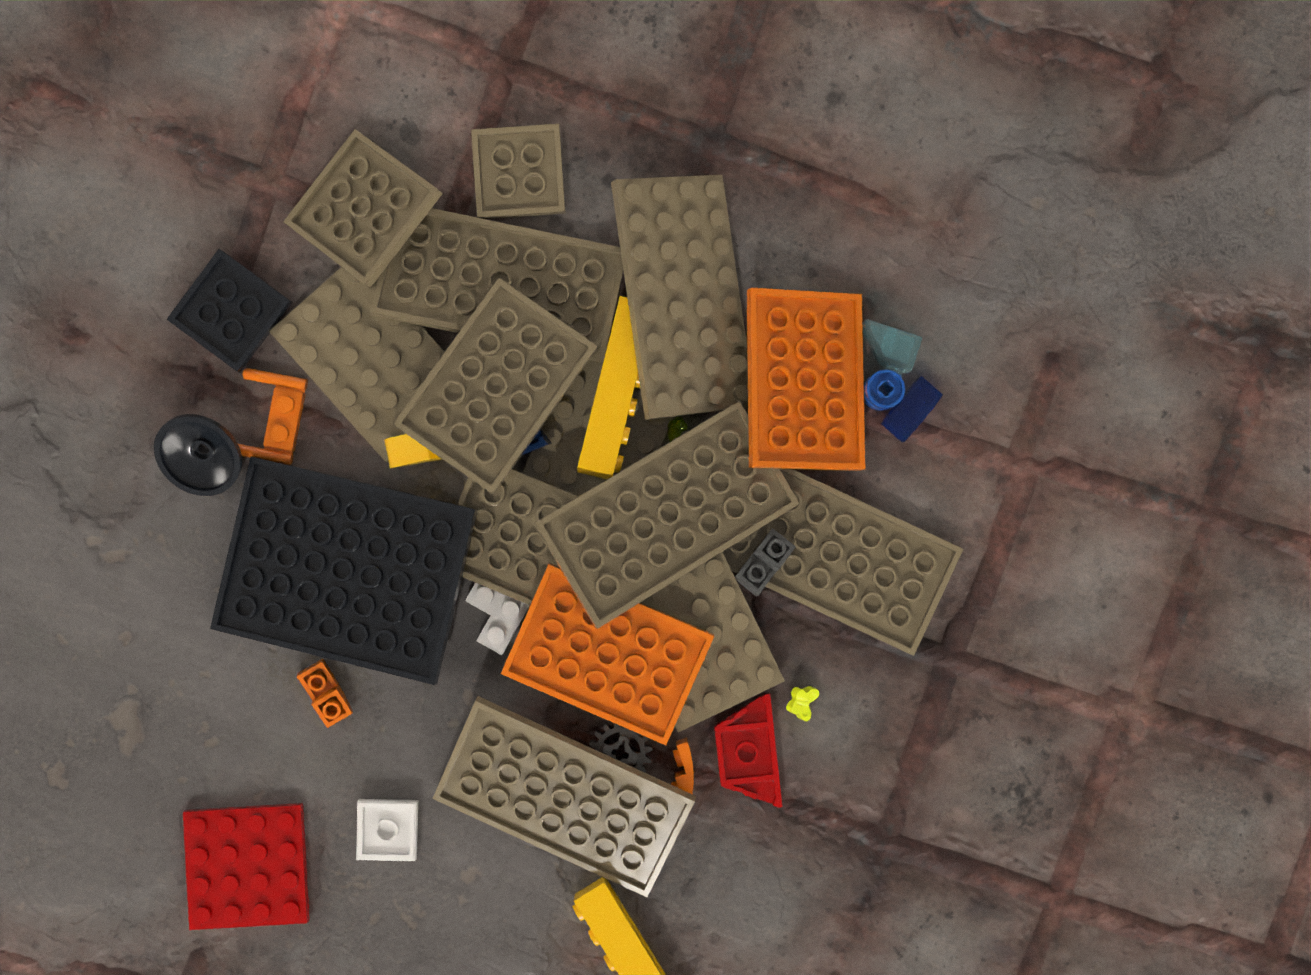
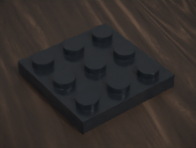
(229, 310)

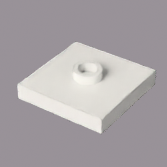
(387, 829)

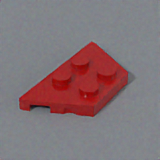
(749, 752)

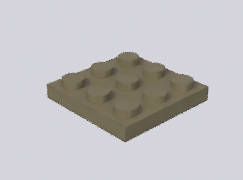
(518, 171)

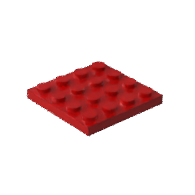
(246, 866)

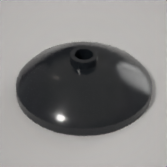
(191, 465)

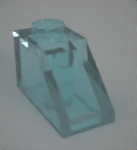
(892, 346)

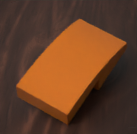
(325, 693)
(683, 757)

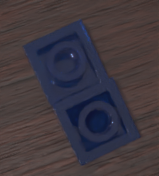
(912, 409)

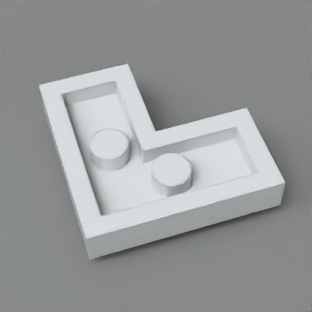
(504, 619)

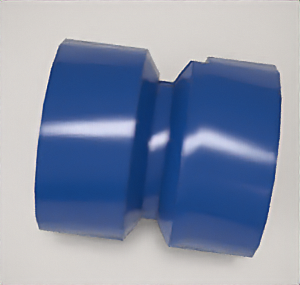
(883, 390)

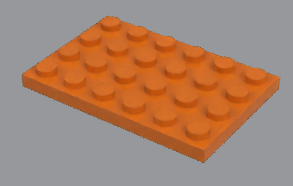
(805, 380)
(625, 671)

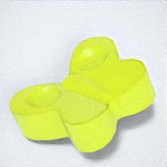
(801, 700)

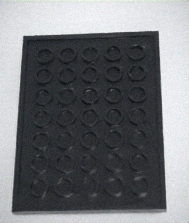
(344, 570)

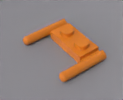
(283, 416)

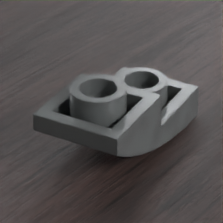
(764, 562)

